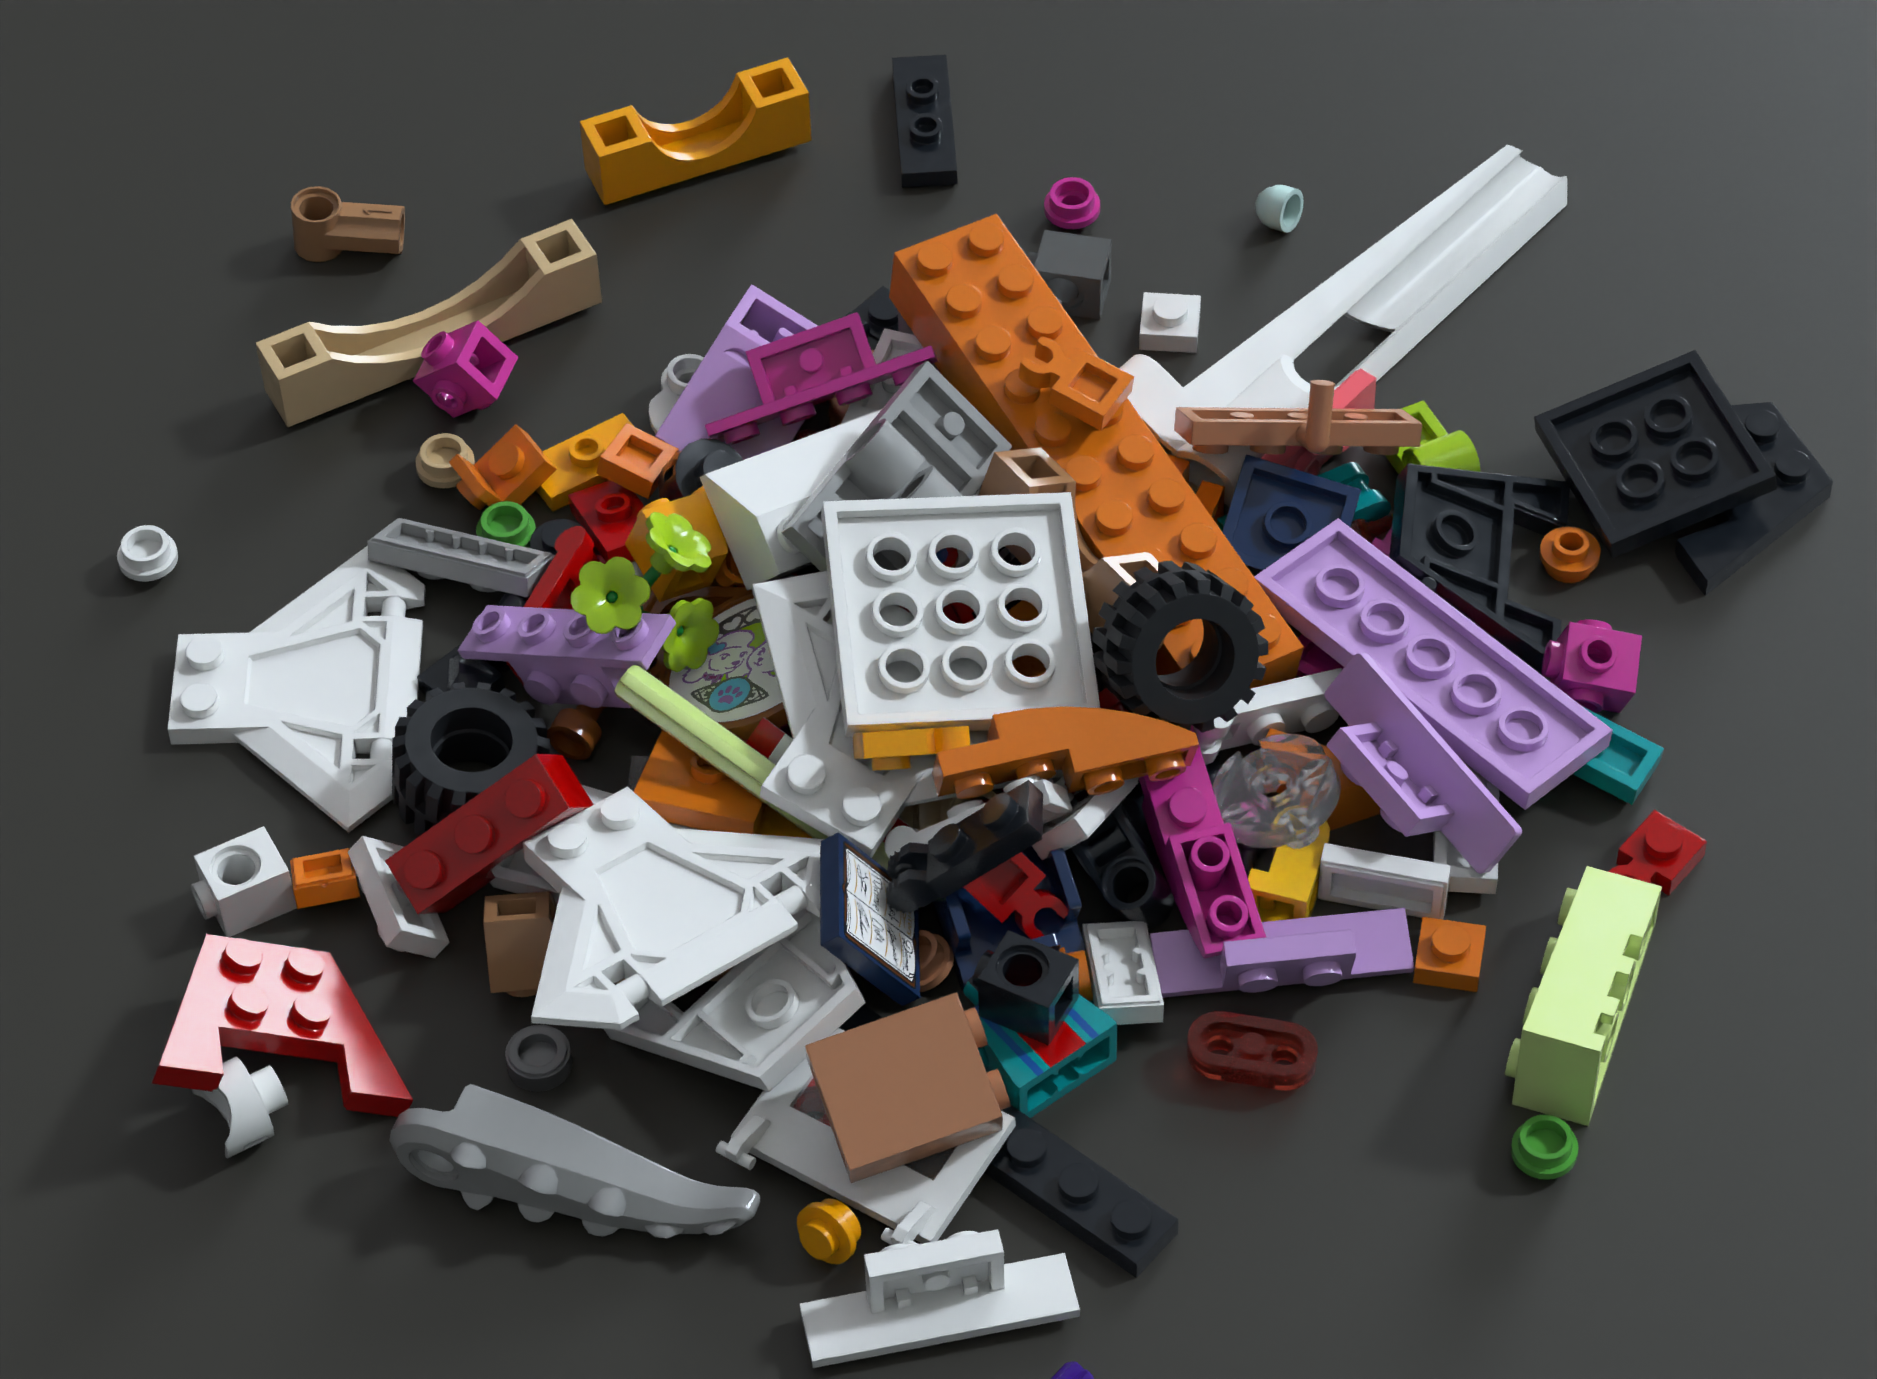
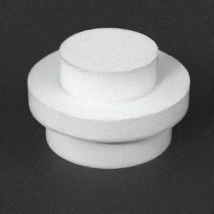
(147, 553)

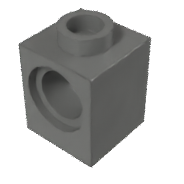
(1075, 270)

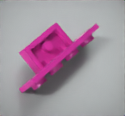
(812, 369)

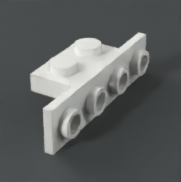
(937, 1297)

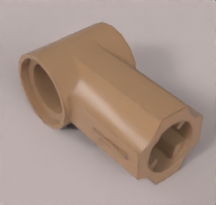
(328, 226)

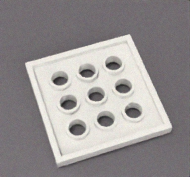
(979, 528)

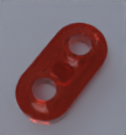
(1253, 1049)

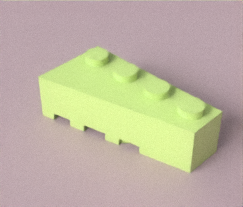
(1582, 995)

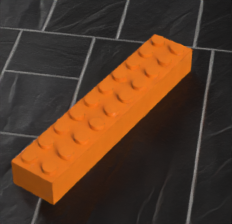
(982, 314)

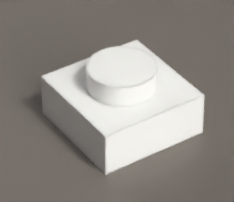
(1170, 322)

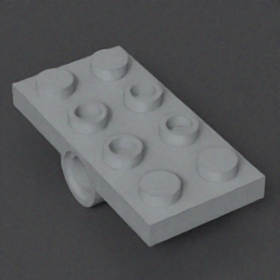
(916, 447)

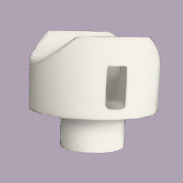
(246, 1104)

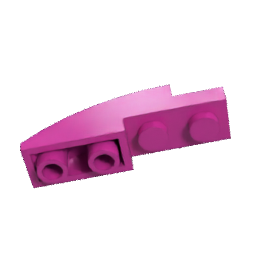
(1200, 859)

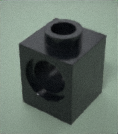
(1030, 1009)

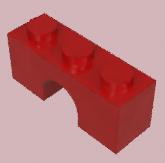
(465, 846)

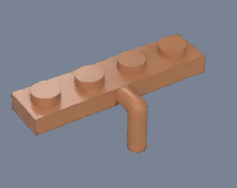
(1316, 428)

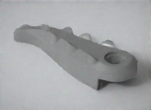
(550, 1166)

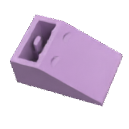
(725, 379)

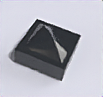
(455, 669)

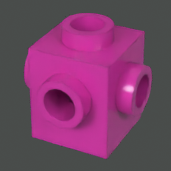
(464, 369)
(1594, 664)

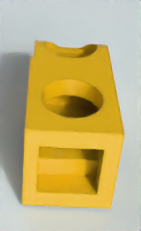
(1292, 881)

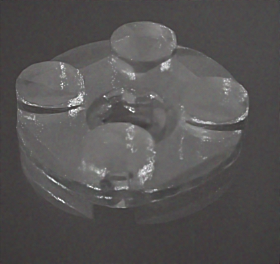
(1285, 818)

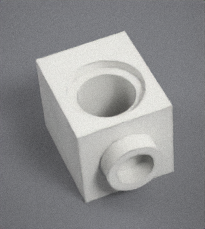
(243, 882)

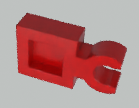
(1660, 853)
(1011, 889)

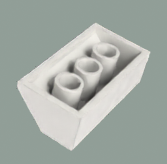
(765, 493)

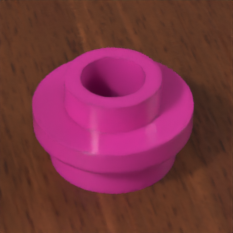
(1072, 203)

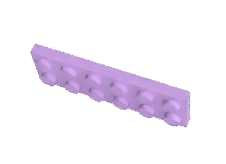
(1461, 679)

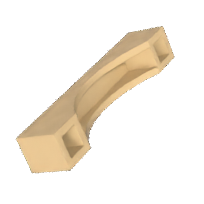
(330, 366)

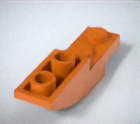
(1089, 744)

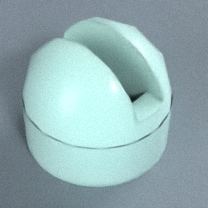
(1280, 207)

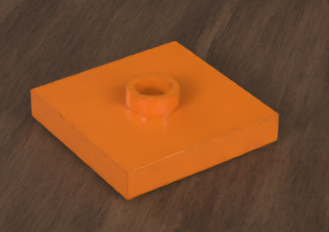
(694, 792)

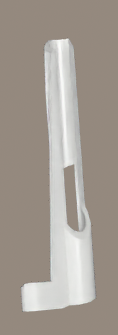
(1396, 286)

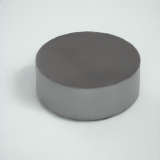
(538, 1058)

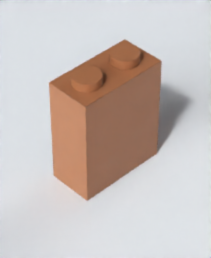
(907, 1086)

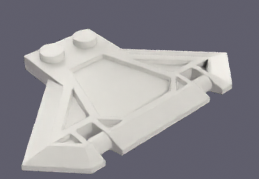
(312, 686)
(818, 771)
(657, 907)

